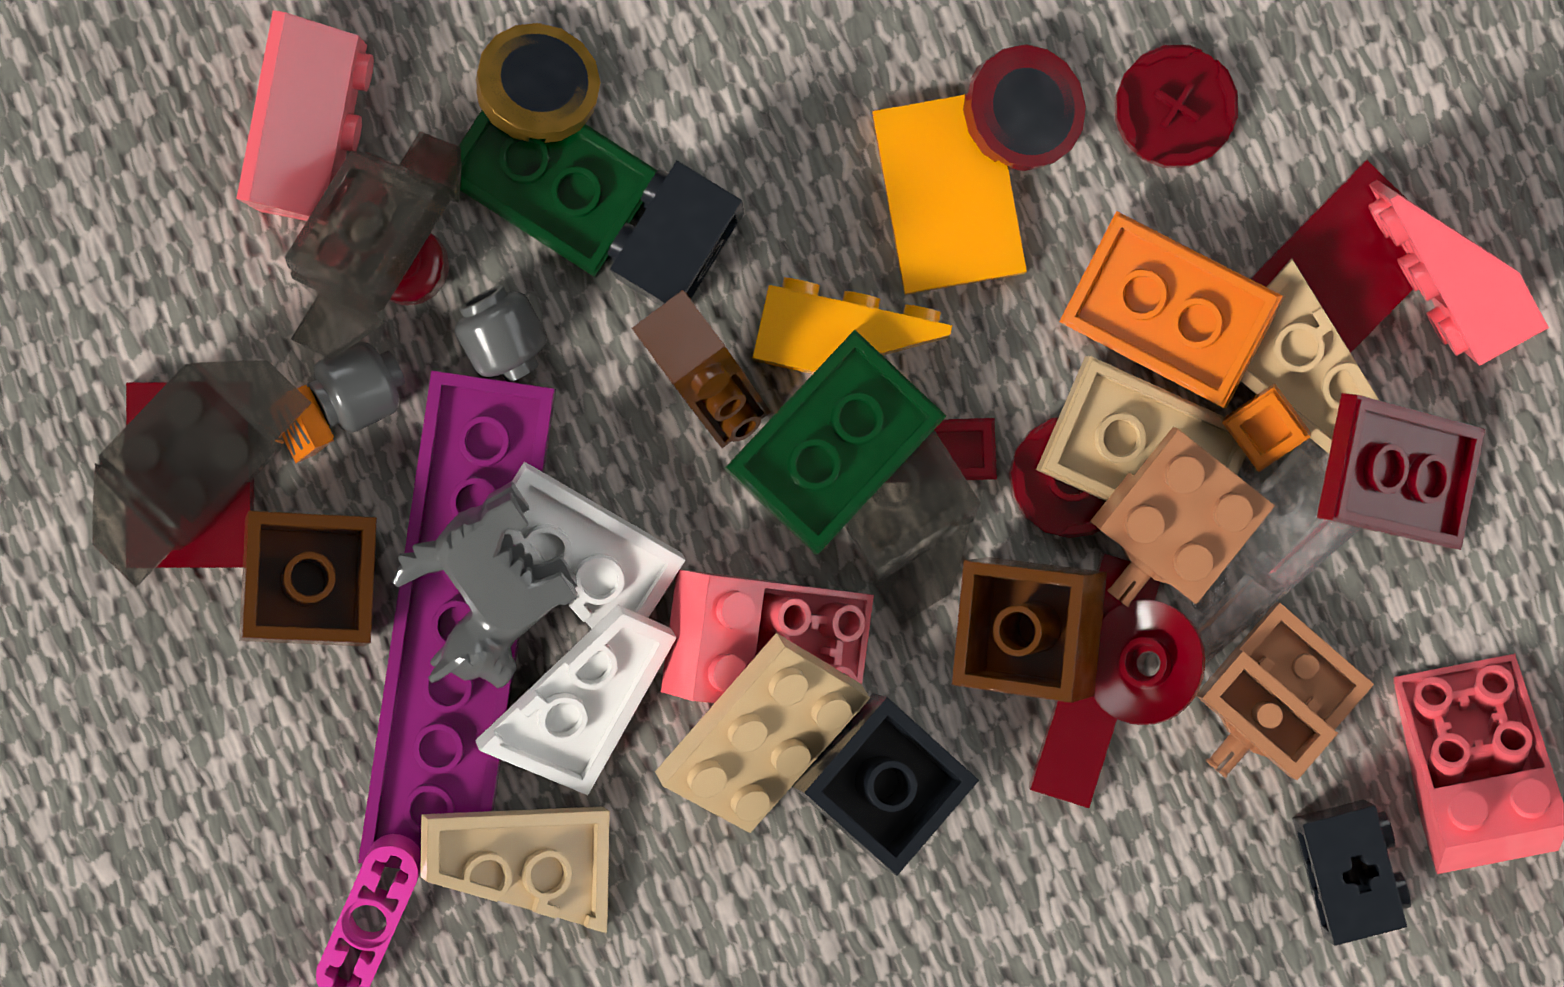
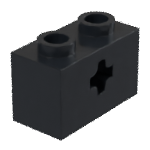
(1346, 908)

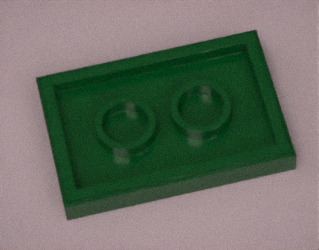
(559, 192)
(835, 442)

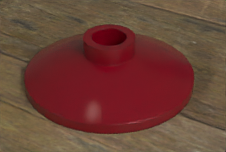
(1126, 642)

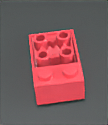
(1476, 296)
(730, 619)
(1479, 764)

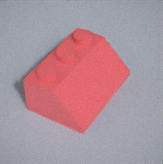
(303, 115)

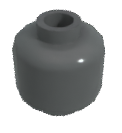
(501, 333)
(357, 387)

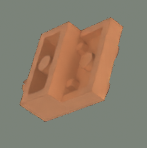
(1179, 519)
(1281, 695)

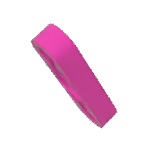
(366, 892)

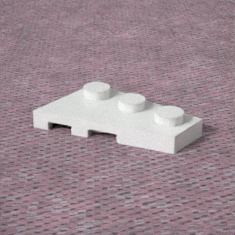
(606, 553)
(583, 703)

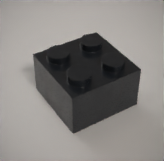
(677, 235)
(886, 783)

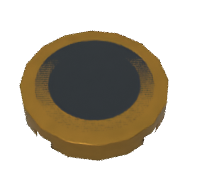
(537, 82)

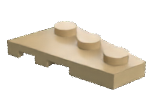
(1306, 358)
(524, 858)

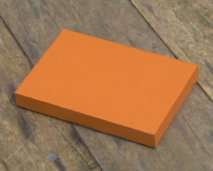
(1171, 309)

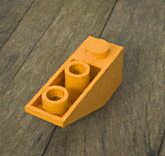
(805, 329)

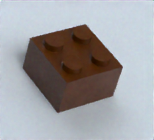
(307, 578)
(1029, 629)

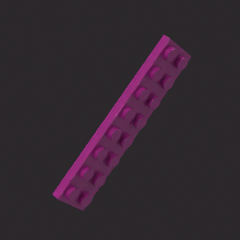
(425, 742)

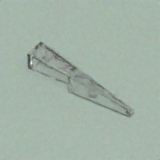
(1275, 556)

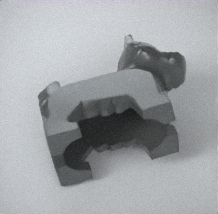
(495, 580)

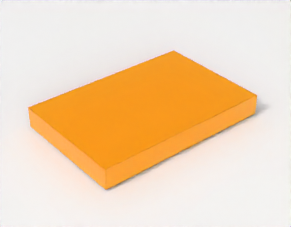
(945, 199)

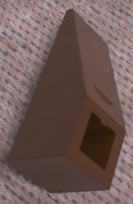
(702, 370)

